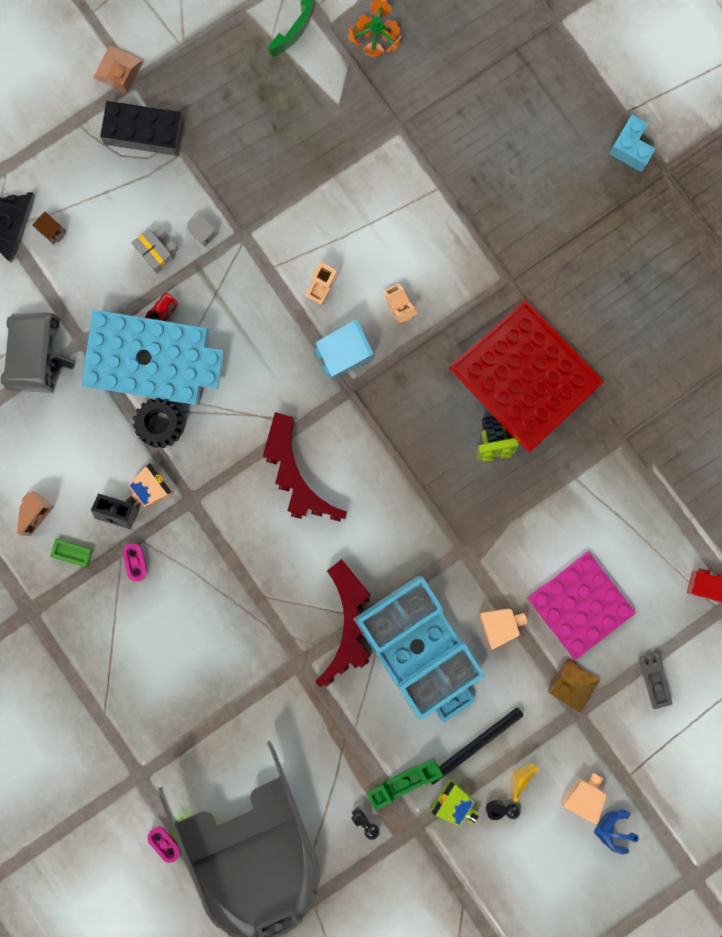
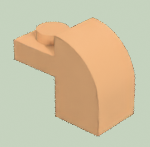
(323, 281)
(399, 303)

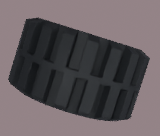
(142, 423)

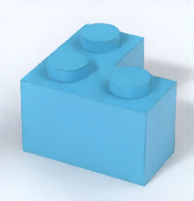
(629, 147)

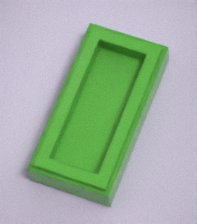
(71, 553)

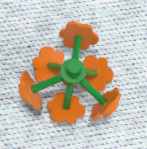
(375, 25)

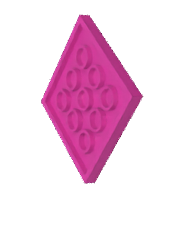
(581, 605)

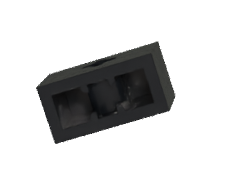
(114, 511)

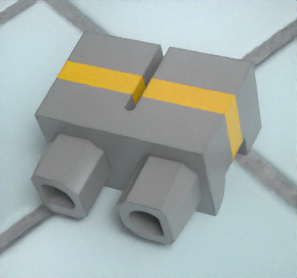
(152, 250)

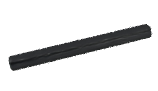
(480, 742)

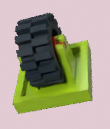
(495, 441)

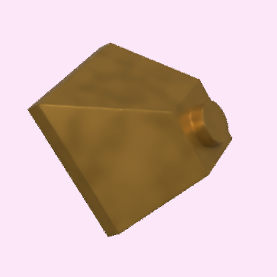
(573, 685)

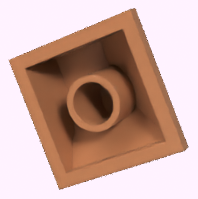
(118, 69)
(32, 513)

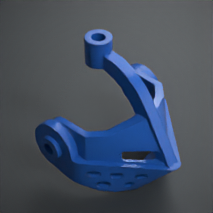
(606, 833)

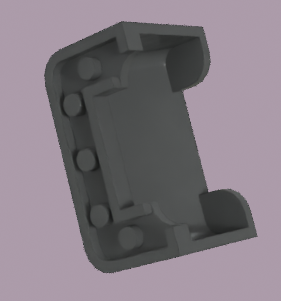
(29, 352)

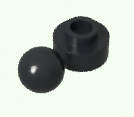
(496, 810)
(370, 830)

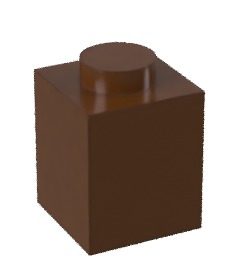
(49, 228)

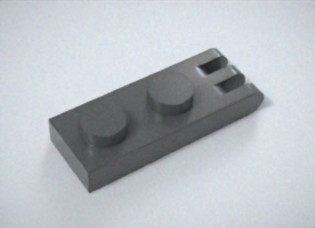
(655, 682)

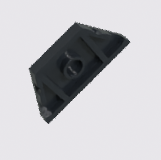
(13, 217)

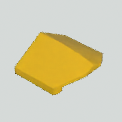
(520, 779)

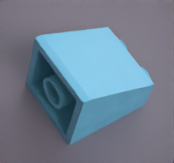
(344, 350)

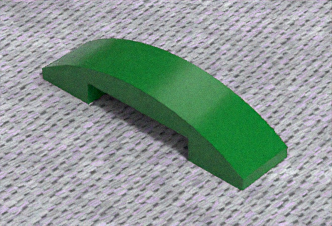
(282, 43)
(403, 783)

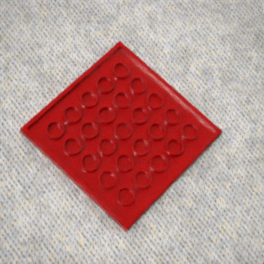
(526, 376)

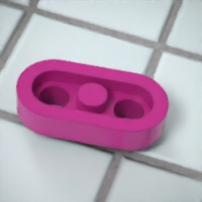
(133, 563)
(161, 845)

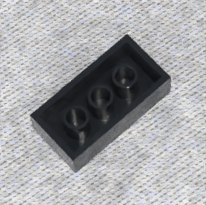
(142, 128)

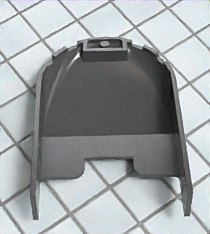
(255, 869)

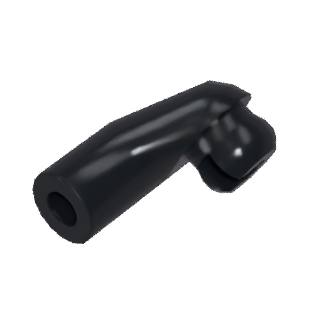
(59, 362)

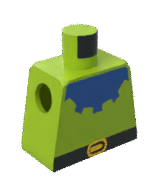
(454, 805)

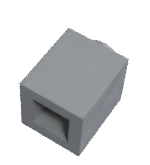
(201, 230)

